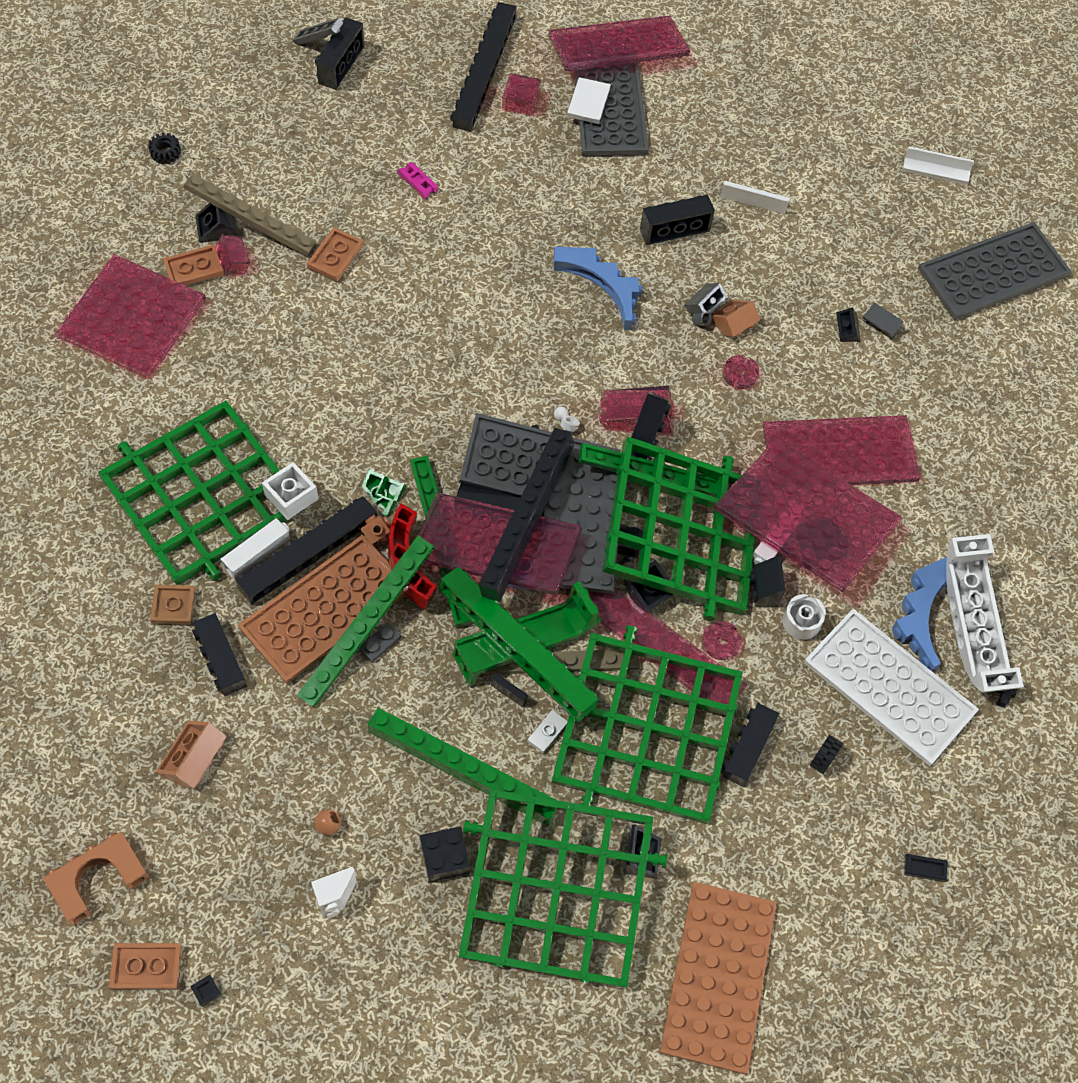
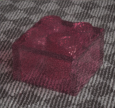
(521, 94)

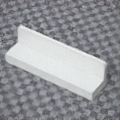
(937, 165)
(754, 197)

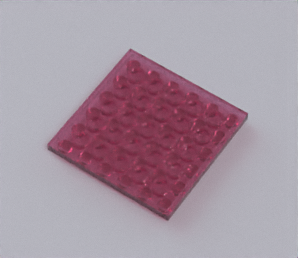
(130, 316)

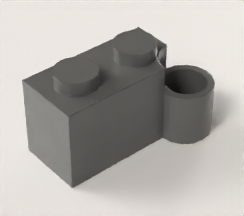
(705, 302)

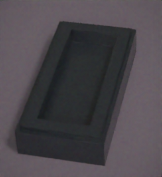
(509, 690)
(926, 868)

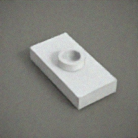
(547, 731)

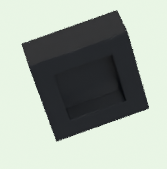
(205, 990)

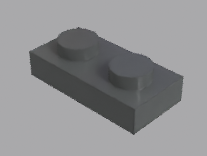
(379, 642)

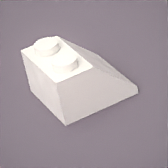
(334, 891)

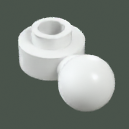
(568, 422)

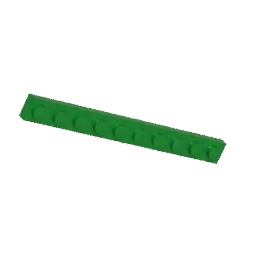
(427, 490)
(365, 621)

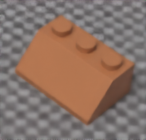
(191, 753)

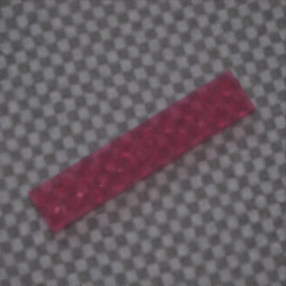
(619, 610)

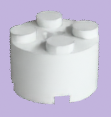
(804, 617)

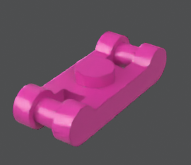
(417, 180)

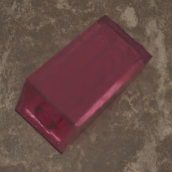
(623, 407)

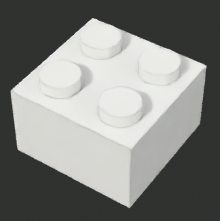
(290, 490)

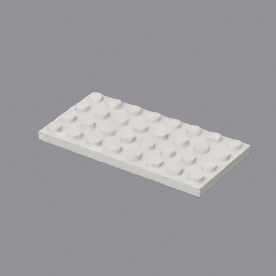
(891, 687)

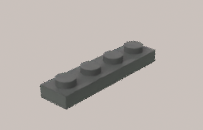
(318, 31)

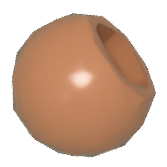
(327, 822)

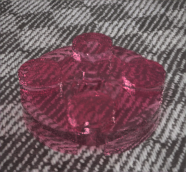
(737, 380)
(730, 635)

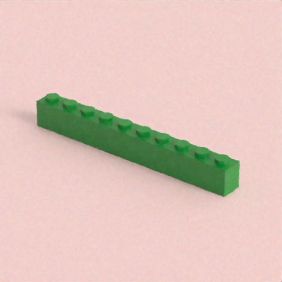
(519, 645)
(454, 761)

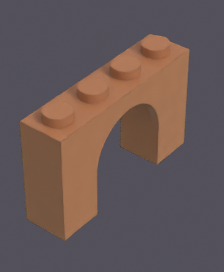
(65, 881)

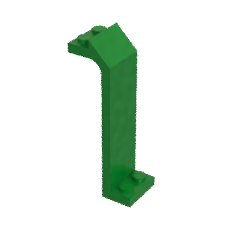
(550, 626)

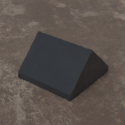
(646, 596)
(634, 847)

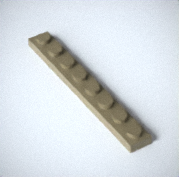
(249, 214)
(601, 661)

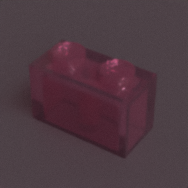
(232, 254)

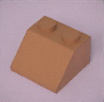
(735, 317)

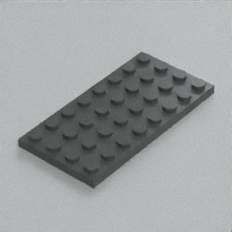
(623, 119)
(994, 270)
(505, 454)
(586, 499)

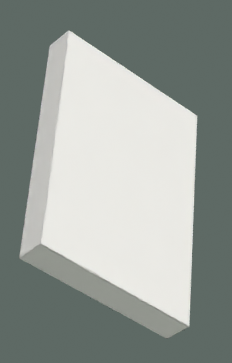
(588, 100)

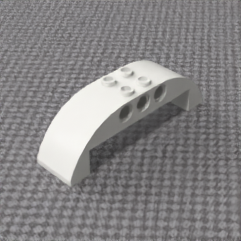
(977, 615)

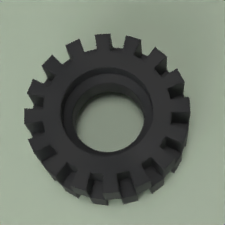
(161, 141)
(826, 754)

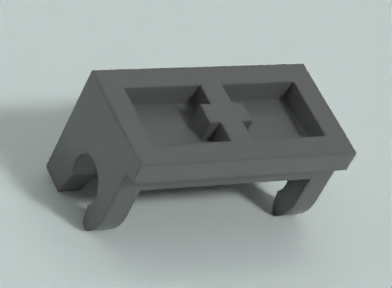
(884, 320)

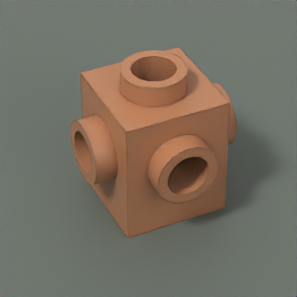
(371, 534)

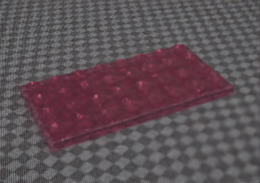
(618, 43)
(853, 448)
(470, 530)

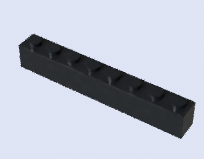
(305, 550)

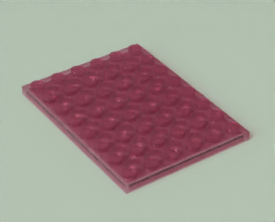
(808, 514)

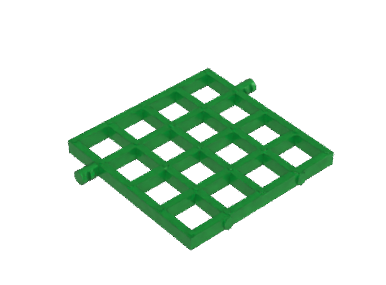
(201, 490)
(683, 525)
(648, 727)
(510, 920)

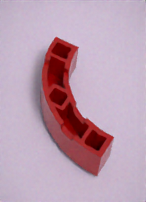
(420, 588)

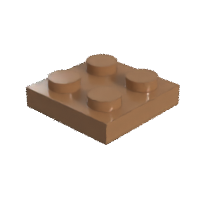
(173, 604)

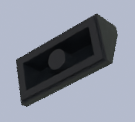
(848, 325)

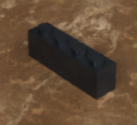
(651, 421)
(220, 655)
(750, 744)

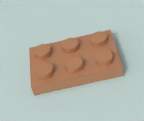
(335, 254)
(194, 265)
(145, 966)

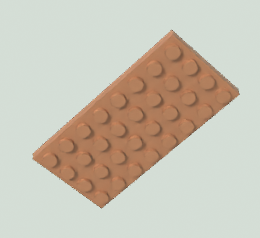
(316, 610)
(718, 978)

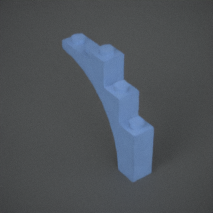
(586, 264)
(917, 605)

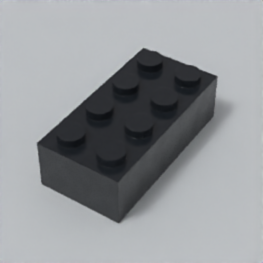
(340, 54)
(676, 219)

